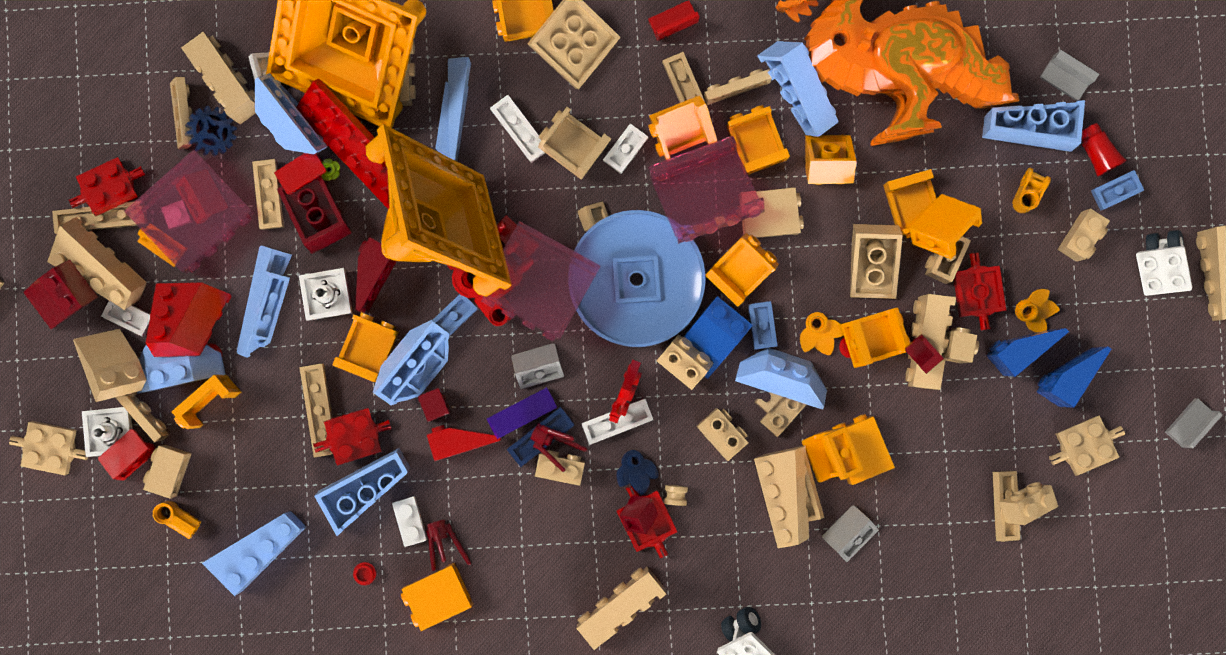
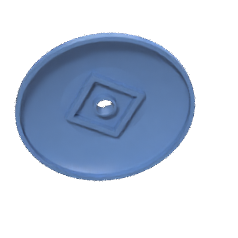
(670, 272)

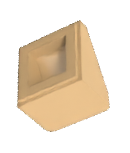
(592, 214)

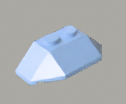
(279, 114)
(413, 363)
(178, 370)
(783, 376)

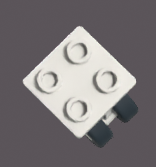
(1164, 264)
(742, 634)

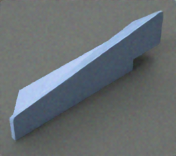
(453, 107)
(264, 300)

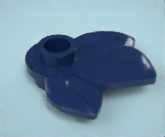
(637, 475)

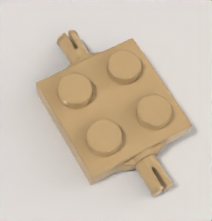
(1087, 445)
(48, 448)

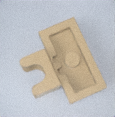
(779, 412)

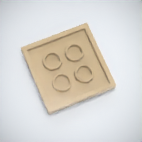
(574, 41)

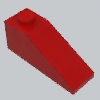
(455, 441)

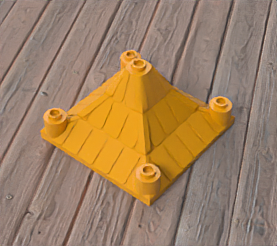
(351, 47)
(438, 211)

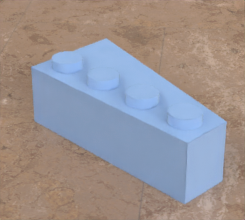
(800, 86)
(1039, 125)
(356, 492)
(251, 555)

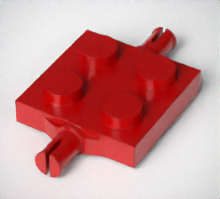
(106, 186)
(979, 291)
(626, 392)
(352, 436)
(660, 529)

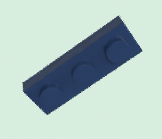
(523, 449)

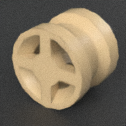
(676, 495)

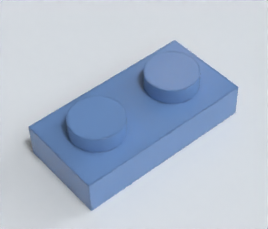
(1117, 190)
(455, 314)
(763, 325)

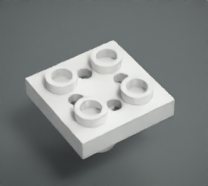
(313, 286)
(98, 432)

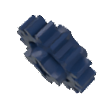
(206, 123)

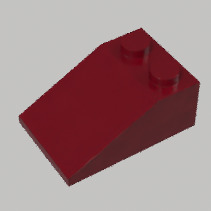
(315, 215)
(371, 274)
(60, 293)

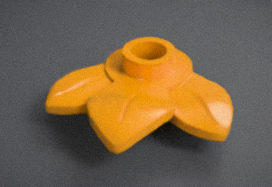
(1039, 310)
(822, 336)

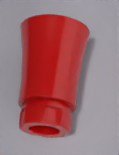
(1100, 150)

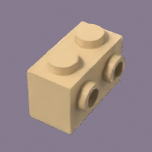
(1083, 235)
(943, 268)
(961, 346)
(685, 361)
(722, 433)
(572, 464)
(166, 471)
(1028, 504)

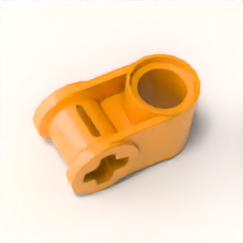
(1032, 187)

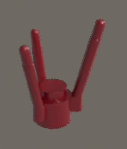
(543, 436)
(437, 531)

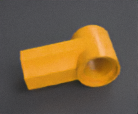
(178, 520)

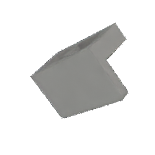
(1068, 75)
(537, 366)
(1193, 424)
(850, 533)

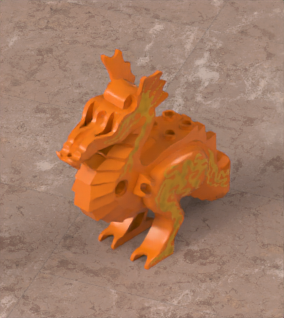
(903, 58)

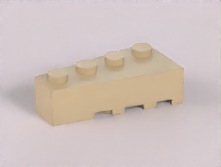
(221, 77)
(96, 264)
(1213, 264)
(932, 322)
(785, 494)
(620, 607)

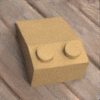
(875, 260)
(110, 365)

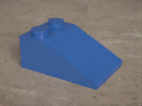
(717, 332)
(1018, 353)
(1069, 381)

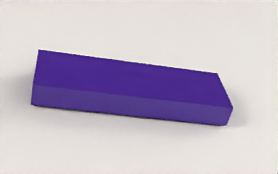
(521, 413)

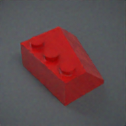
(183, 318)

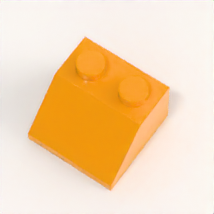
(829, 159)

